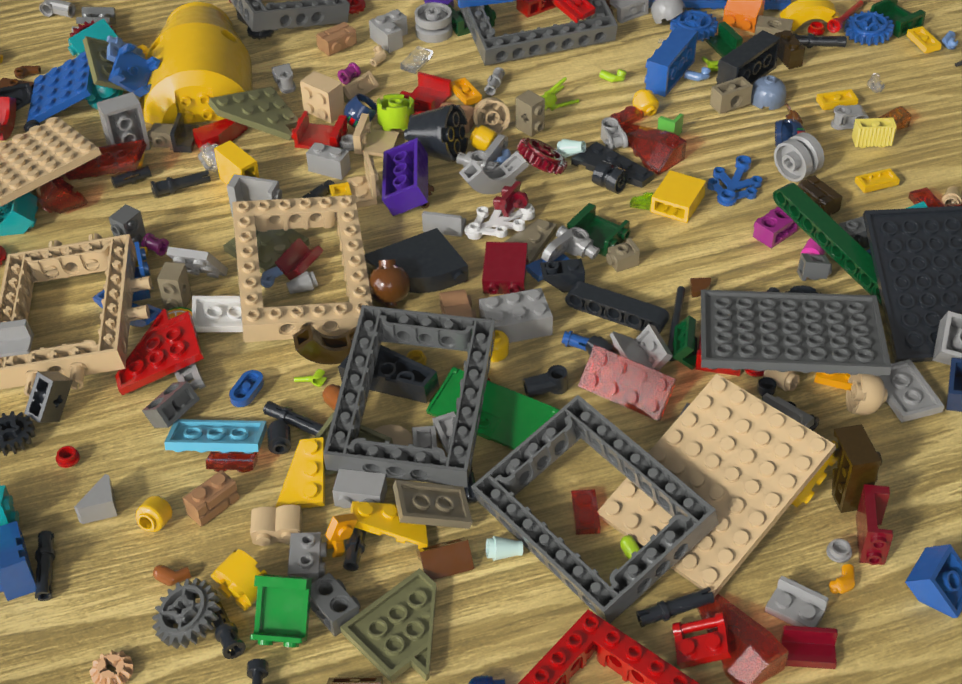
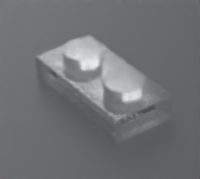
(416, 59)

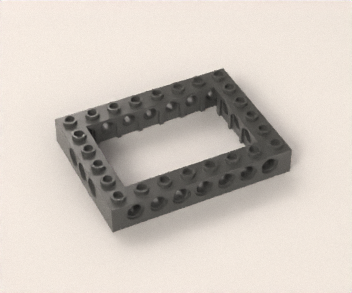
(294, 13)
(594, 30)
(578, 420)
(408, 462)

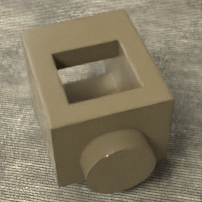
(160, 135)
(623, 255)

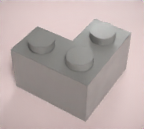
(389, 29)

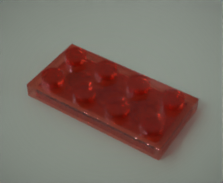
(114, 159)
(627, 382)

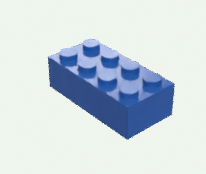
(671, 61)

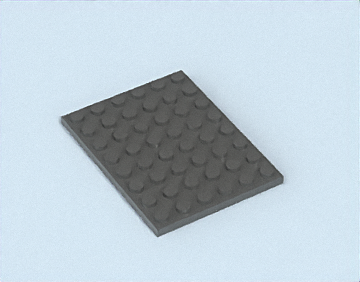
(793, 332)

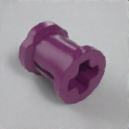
(348, 74)
(155, 244)

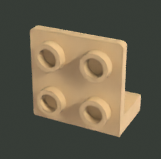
(372, 140)
(365, 186)

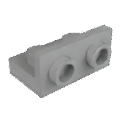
(796, 604)

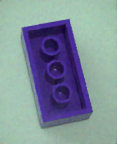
(405, 177)

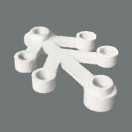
(477, 229)

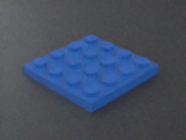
(60, 88)

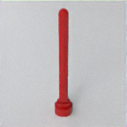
(836, 24)

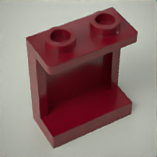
(504, 267)
(872, 541)

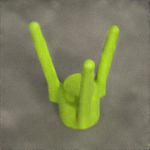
(551, 99)

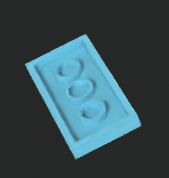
(216, 436)

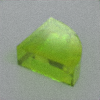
(642, 202)

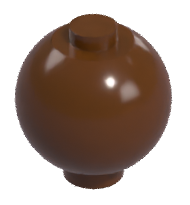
(389, 283)

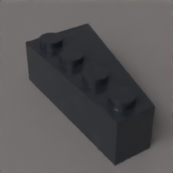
(401, 376)

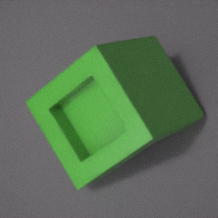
(669, 125)

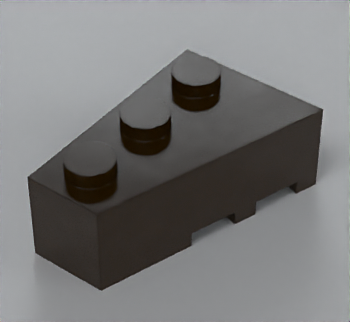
(856, 466)

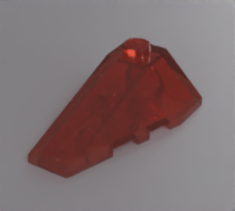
(655, 147)
(59, 196)
(753, 648)

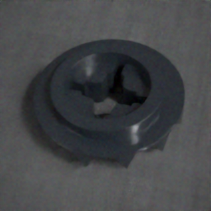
(260, 35)

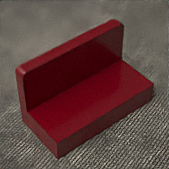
(297, 258)
(810, 646)

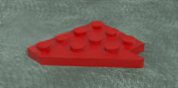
(161, 351)

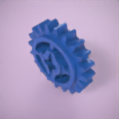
(698, 21)
(869, 28)

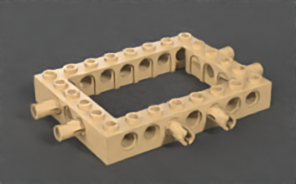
(23, 269)

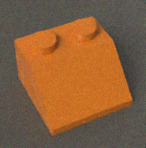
(743, 13)

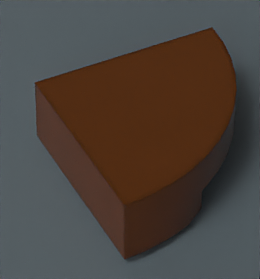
(699, 284)

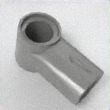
(57, 7)

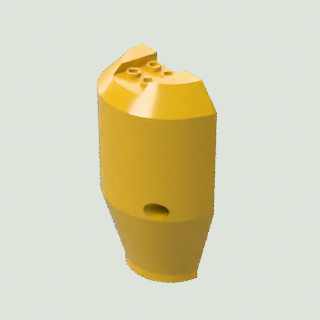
(198, 62)

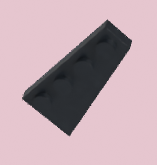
(638, 175)

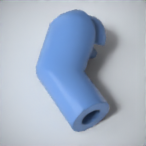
(948, 40)
(697, 76)
(506, 153)
(269, 276)

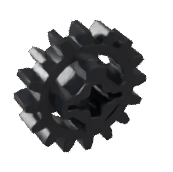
(12, 435)

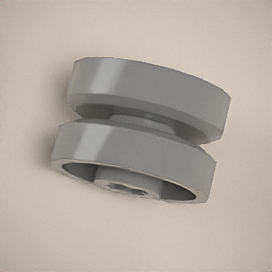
(433, 22)
(799, 157)

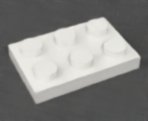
(217, 313)

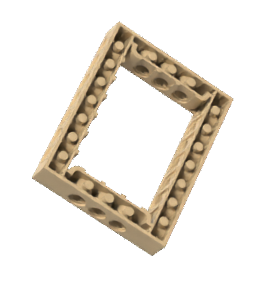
(296, 213)

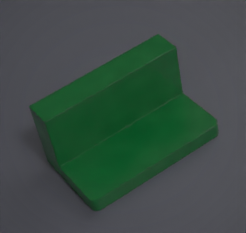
(726, 40)
(685, 342)

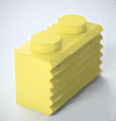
(874, 132)

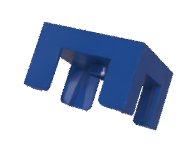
(132, 71)

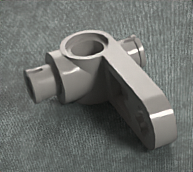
(485, 158)
(573, 241)

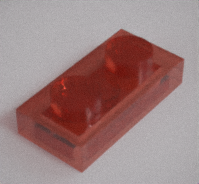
(628, 116)
(925, 195)
(231, 461)
(585, 512)

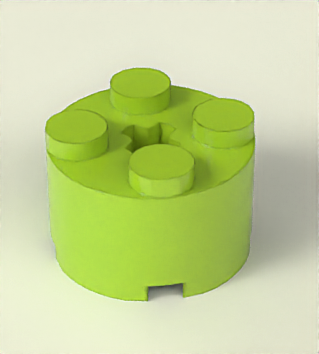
(394, 111)

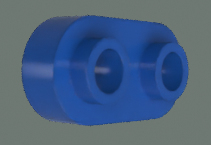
(246, 388)

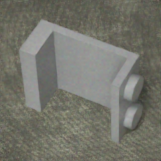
(251, 189)

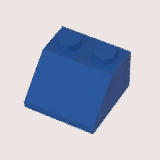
(938, 580)

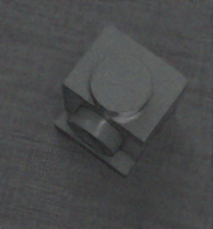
(814, 267)

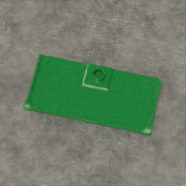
(505, 414)

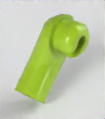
(619, 77)
(629, 545)

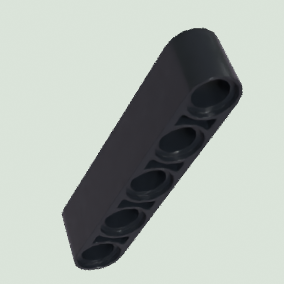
(616, 307)

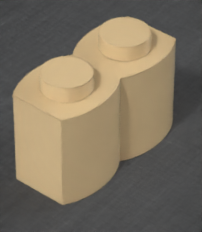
(275, 524)

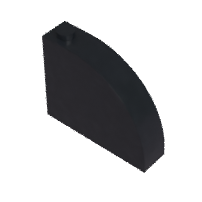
(426, 259)

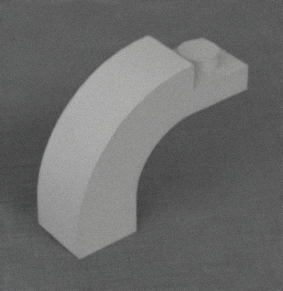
(493, 180)

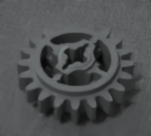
(190, 616)

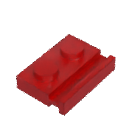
(576, 8)

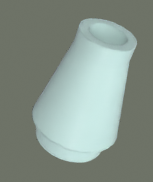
(570, 147)
(502, 548)

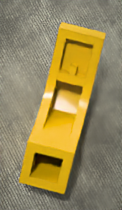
(805, 10)

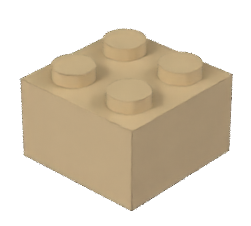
(322, 96)

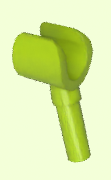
(713, 65)
(317, 379)

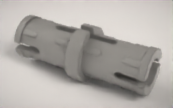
(494, 81)

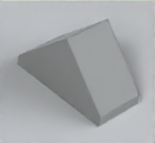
(97, 503)

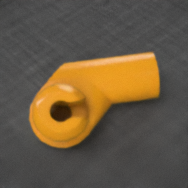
(845, 582)

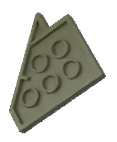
(257, 109)
(397, 628)

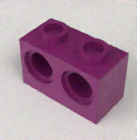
(774, 227)

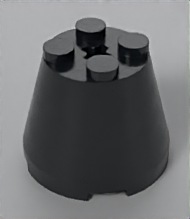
(440, 131)

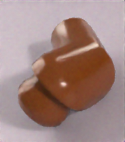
(170, 577)

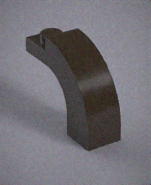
(321, 347)

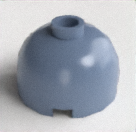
(768, 92)

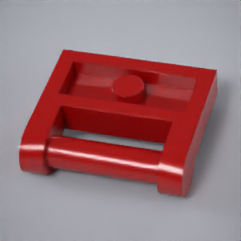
(704, 647)

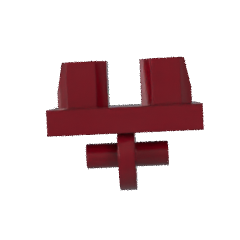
(511, 199)

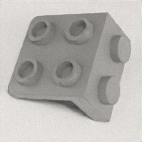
(645, 349)

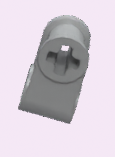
(284, 78)
(846, 116)
(612, 134)

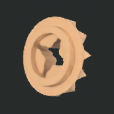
(119, 660)

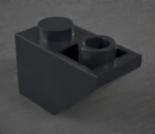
(563, 273)

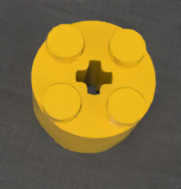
(237, 578)

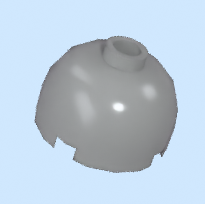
(666, 9)

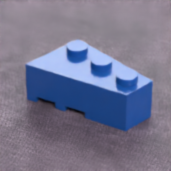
(15, 567)

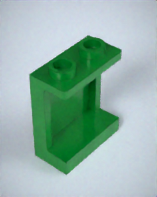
(282, 609)

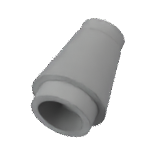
(302, 283)

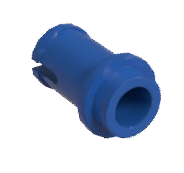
(574, 340)

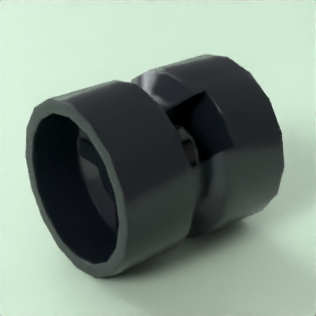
(610, 177)

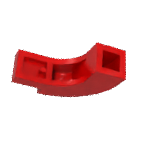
(7, 117)

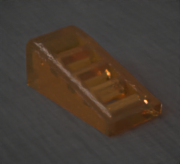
(901, 117)

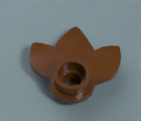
(793, 114)

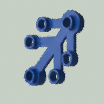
(728, 196)

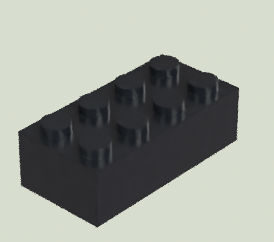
(751, 59)

